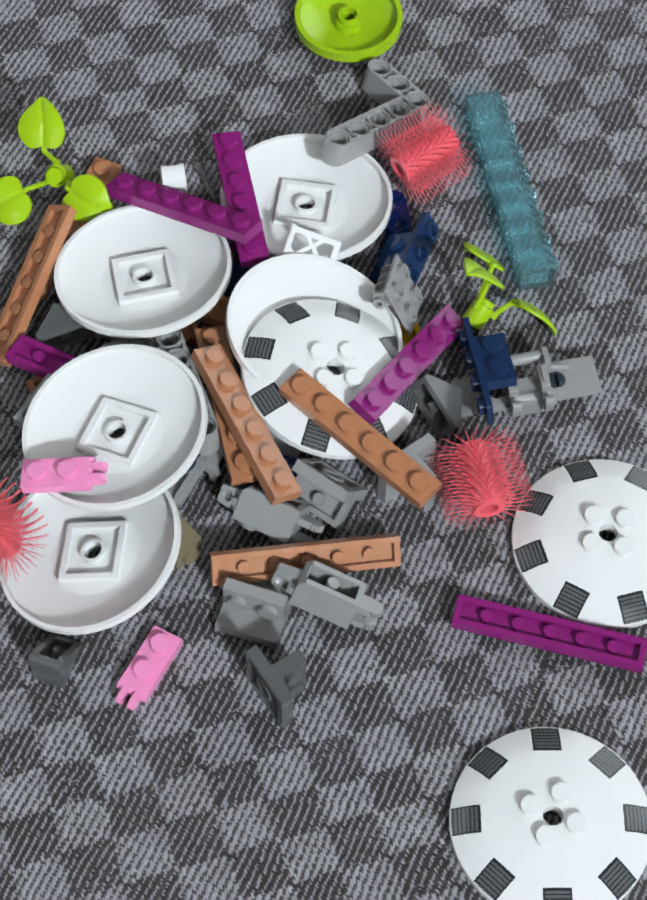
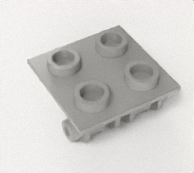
(397, 289)

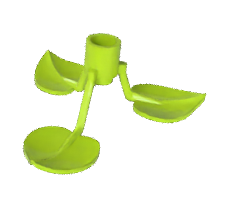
(44, 128)
(481, 307)

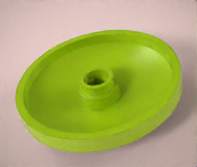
(348, 28)

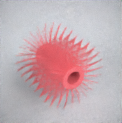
(425, 153)
(481, 478)
(9, 534)

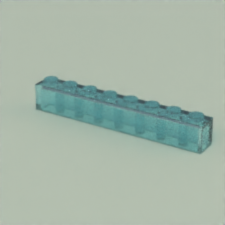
(510, 191)

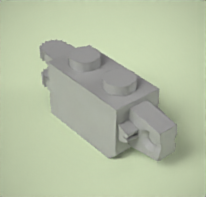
(278, 521)
(328, 594)

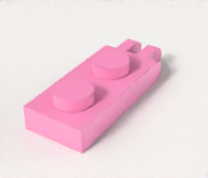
(62, 474)
(148, 667)

